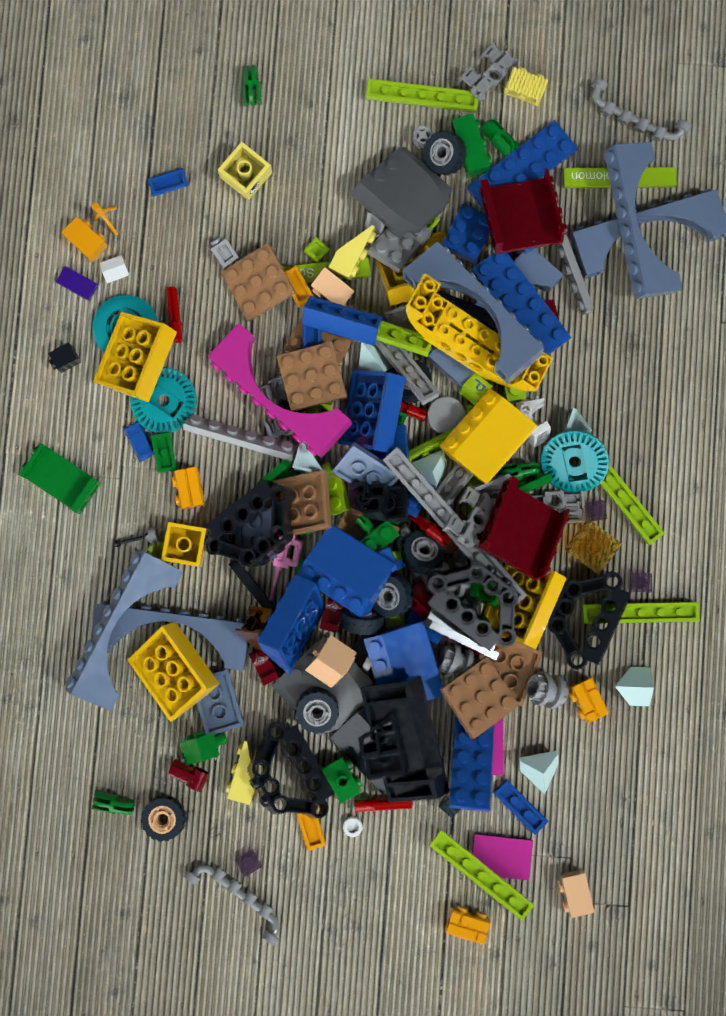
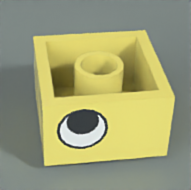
(245, 171)

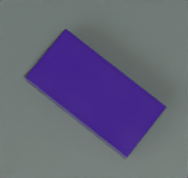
(77, 283)

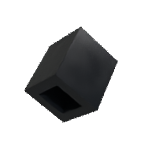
(64, 358)

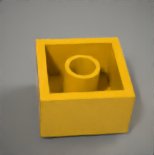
(184, 544)

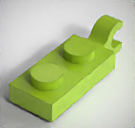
(337, 491)

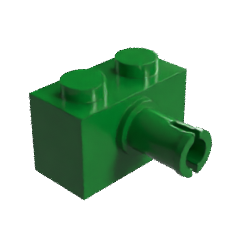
(377, 537)
(201, 746)
(341, 779)

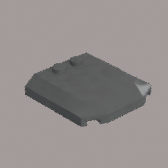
(403, 193)
(345, 690)

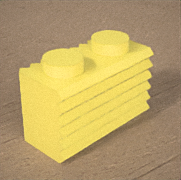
(526, 86)

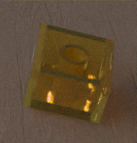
(593, 546)

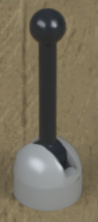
(151, 535)

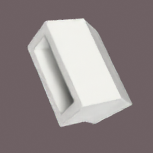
(114, 269)

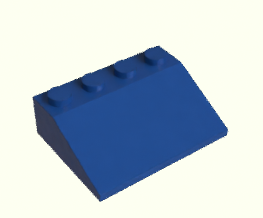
(373, 409)
(347, 570)
(292, 623)
(404, 653)

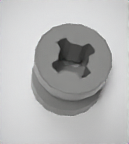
(421, 132)

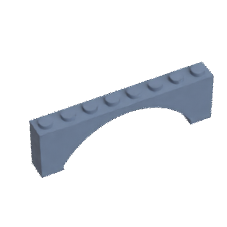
(699, 212)
(647, 273)
(541, 276)
(517, 345)
(218, 631)
(91, 676)

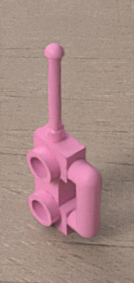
(284, 562)

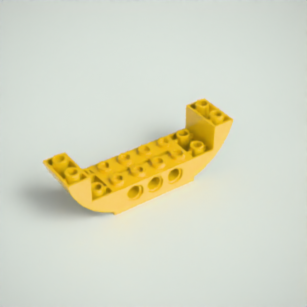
(465, 337)

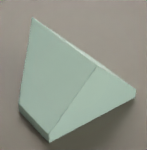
(372, 359)
(576, 422)
(305, 461)
(433, 468)
(636, 686)
(539, 768)

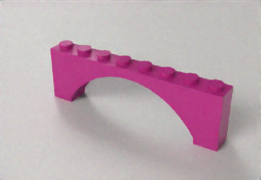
(316, 430)

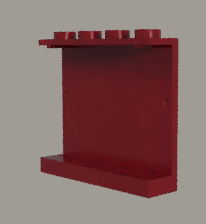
(523, 214)
(523, 531)

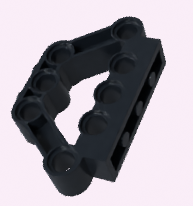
(279, 521)
(462, 575)
(589, 587)
(264, 757)

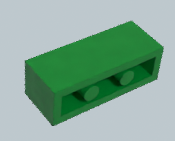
(477, 159)

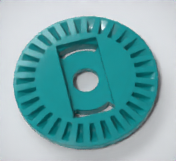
(122, 303)
(158, 417)
(591, 453)

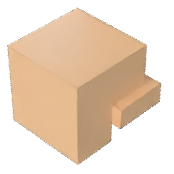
(330, 660)

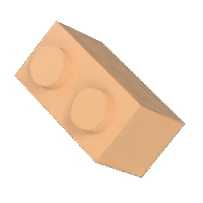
(331, 287)
(576, 893)

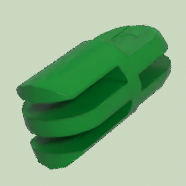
(253, 85)
(499, 137)
(522, 470)
(112, 803)

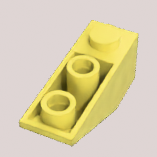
(348, 256)
(240, 788)

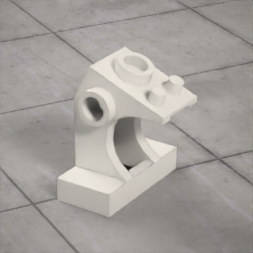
(542, 432)

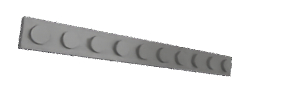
(441, 511)

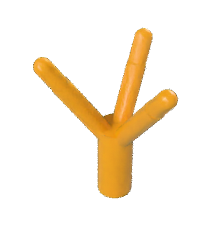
(100, 212)

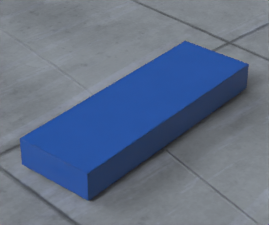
(520, 807)

